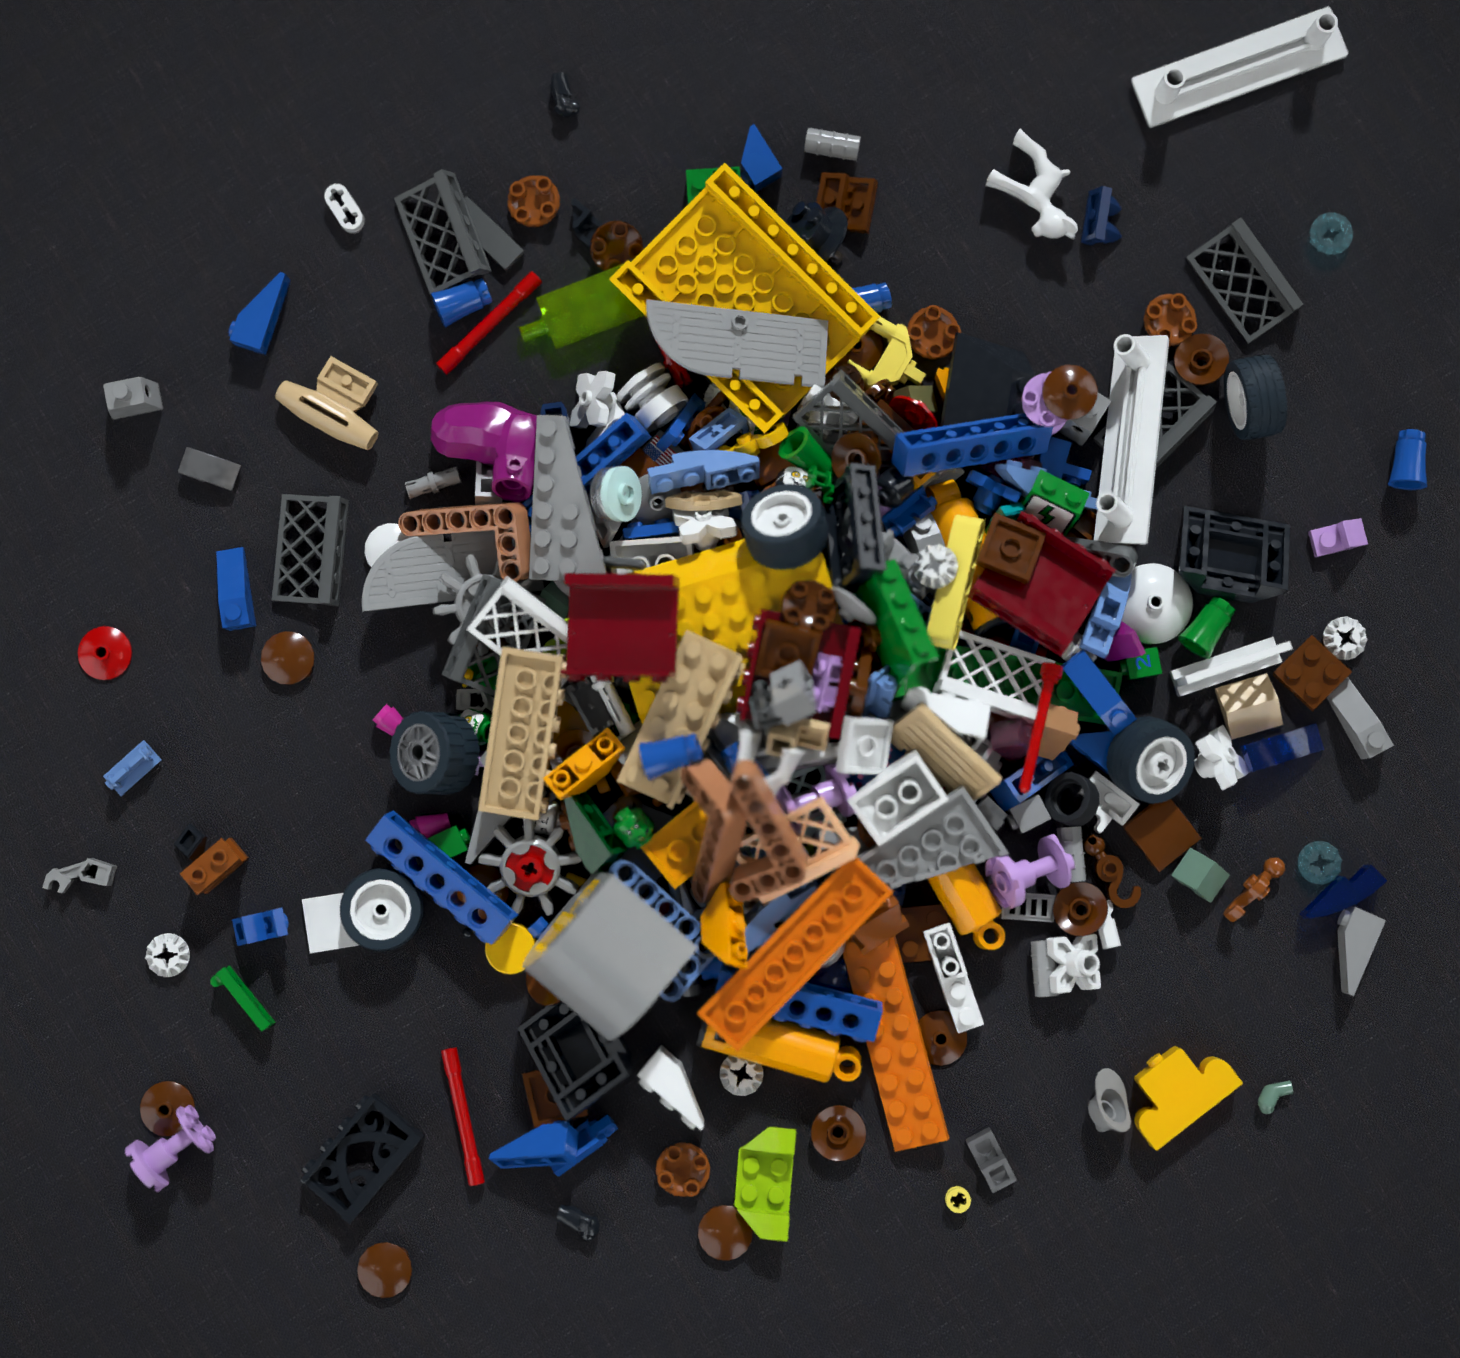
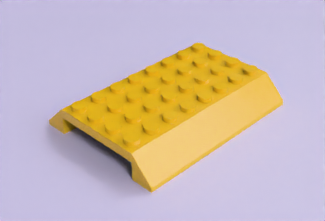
(742, 256)
(719, 600)

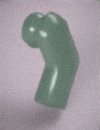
(1270, 1095)

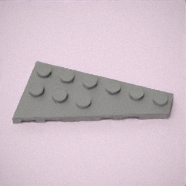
(561, 513)
(936, 843)

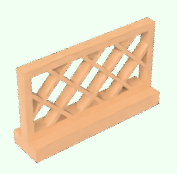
(821, 862)

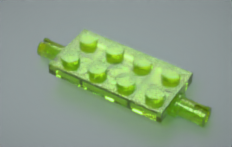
(581, 310)

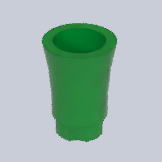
(804, 452)
(1207, 628)

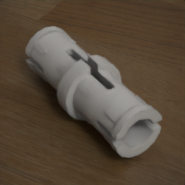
(433, 482)

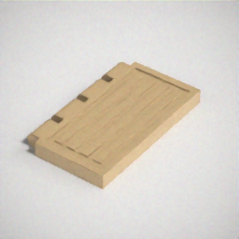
(943, 752)

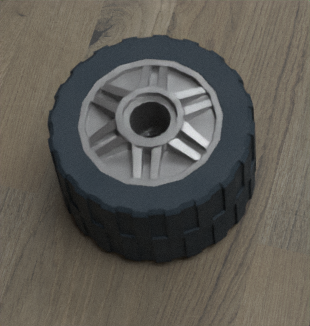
(434, 753)

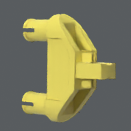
(896, 360)

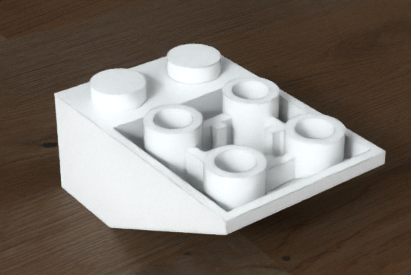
(964, 717)
(668, 1078)

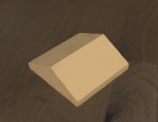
(1249, 706)

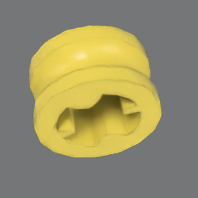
(962, 1207)

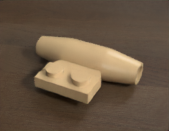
(333, 404)

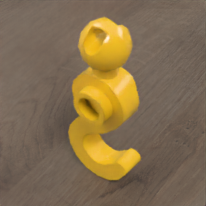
(751, 443)

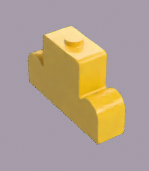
(1180, 1093)

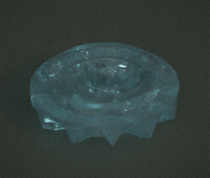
(1335, 223)
(1310, 854)

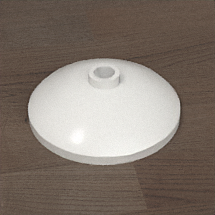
(1167, 620)

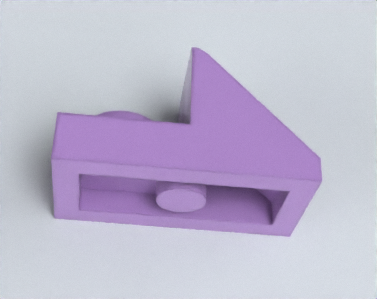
(1338, 537)

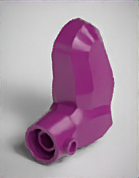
(493, 436)

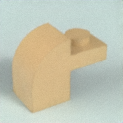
(802, 733)

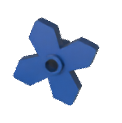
(990, 492)

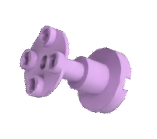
(1035, 407)
(834, 791)
(1013, 878)
(152, 1161)

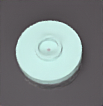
(616, 494)

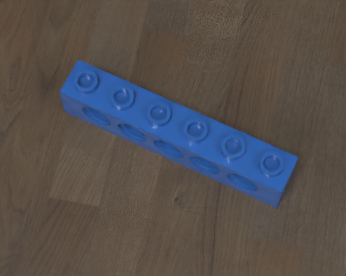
(969, 444)
(606, 451)
(456, 878)
(815, 997)

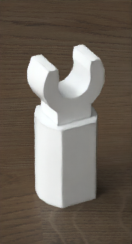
(1108, 932)

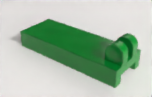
(243, 996)

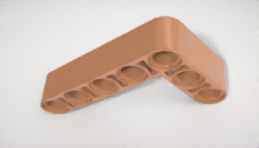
(475, 521)
(723, 828)
(776, 869)

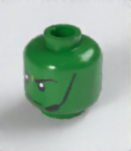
(633, 827)

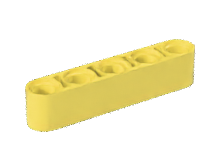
(952, 599)

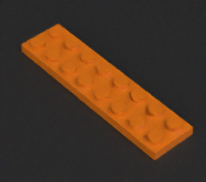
(794, 952)
(898, 1048)

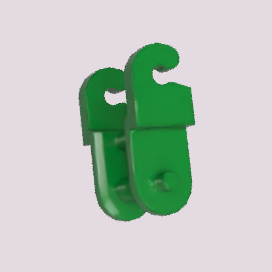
(827, 488)

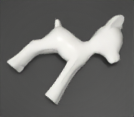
(1052, 221)
(747, 750)

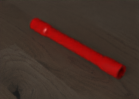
(520, 292)
(453, 1072)

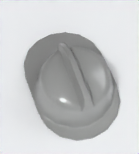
(1109, 1105)

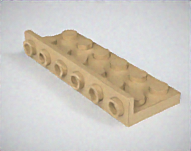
(684, 708)
(522, 733)

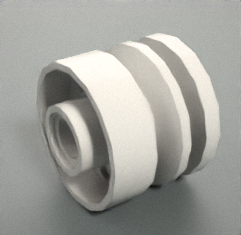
(648, 392)

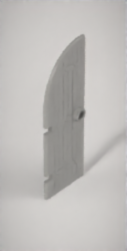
(756, 343)
(412, 568)

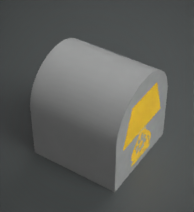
(608, 955)

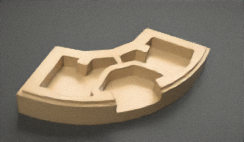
(703, 500)

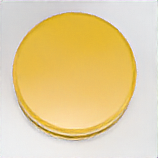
(510, 950)

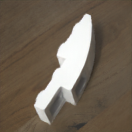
(953, 977)

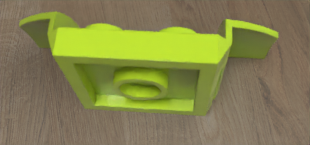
(765, 1182)

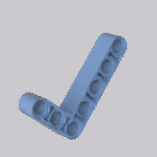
(674, 916)

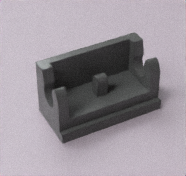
(590, 707)

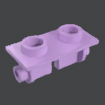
(825, 669)

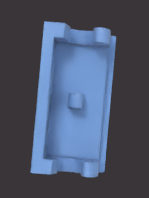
(719, 430)

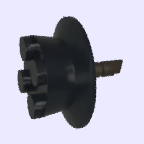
(820, 228)

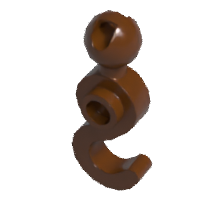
(1110, 870)

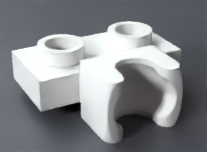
(1113, 803)

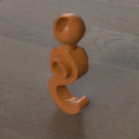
(1255, 888)

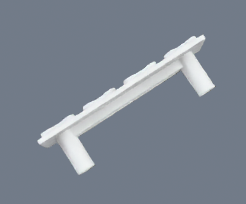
(1239, 67)
(1131, 439)

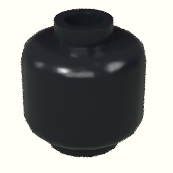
(894, 488)

